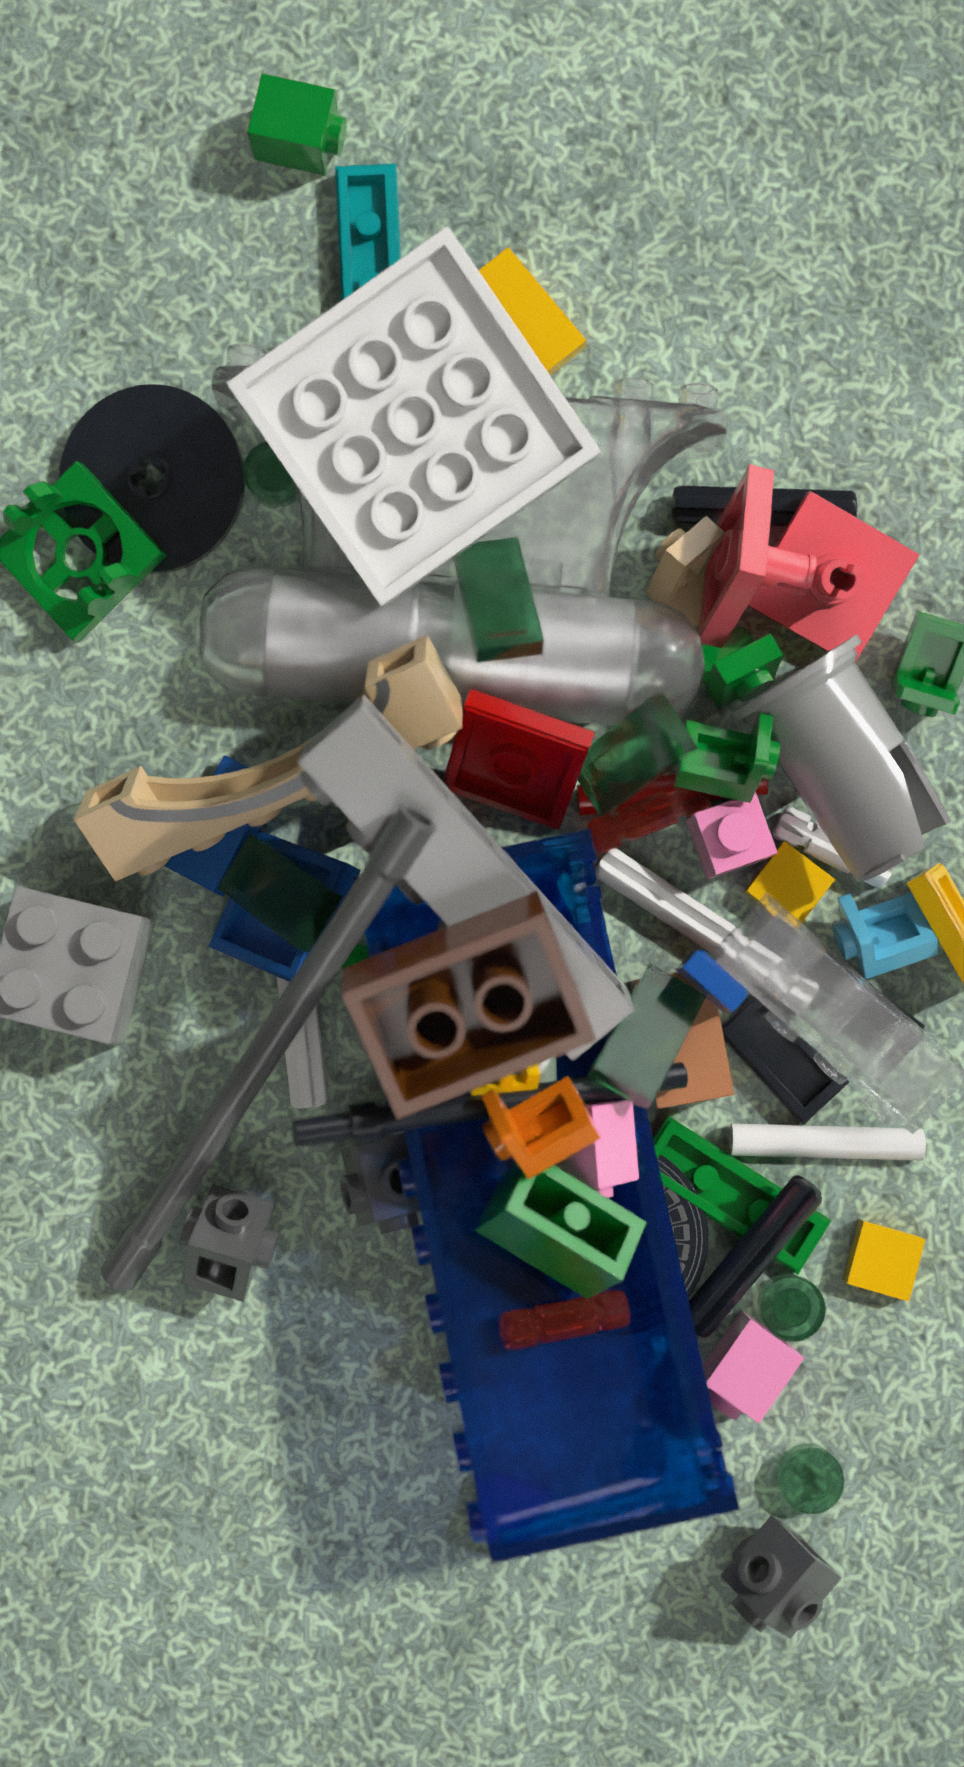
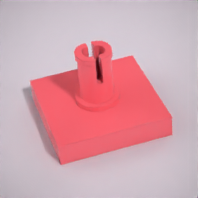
(746, 560)
(852, 580)

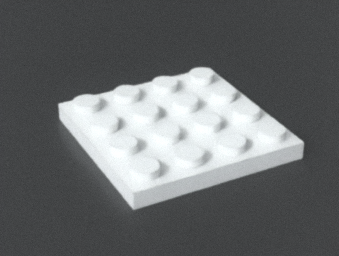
(414, 417)

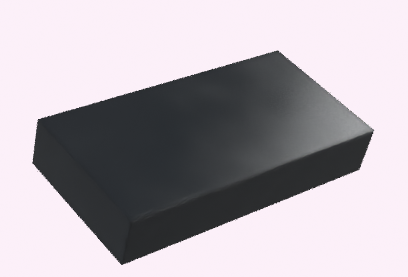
(778, 1063)

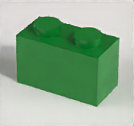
(562, 1228)

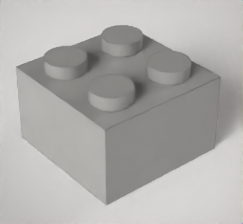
(71, 965)

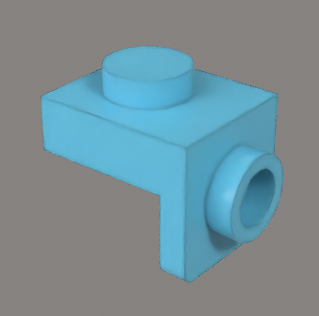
(884, 934)

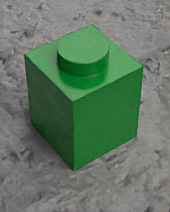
(295, 125)

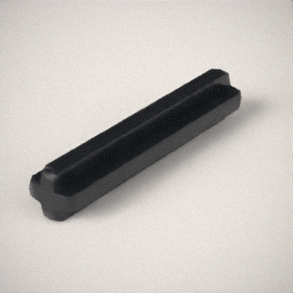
(693, 503)
(753, 1254)

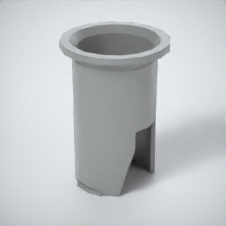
(849, 762)

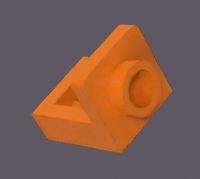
(540, 1128)

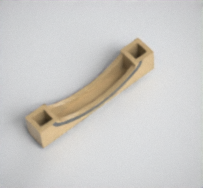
(146, 819)

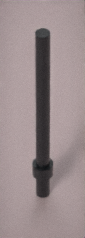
(366, 1122)

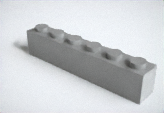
(461, 869)

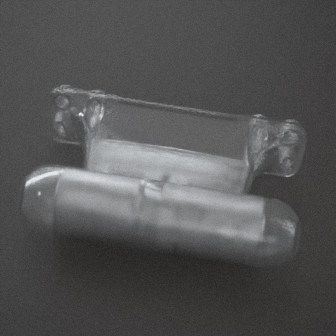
(601, 654)

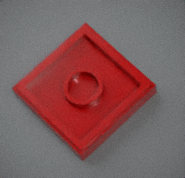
(516, 759)

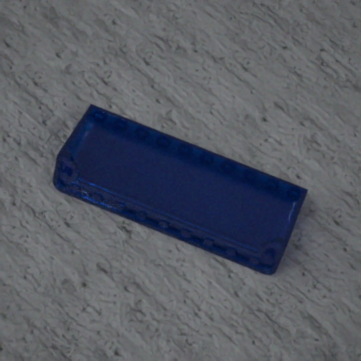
(581, 1429)

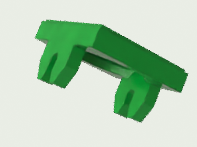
(112, 581)

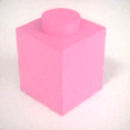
(731, 836)
(612, 1157)
(749, 1369)

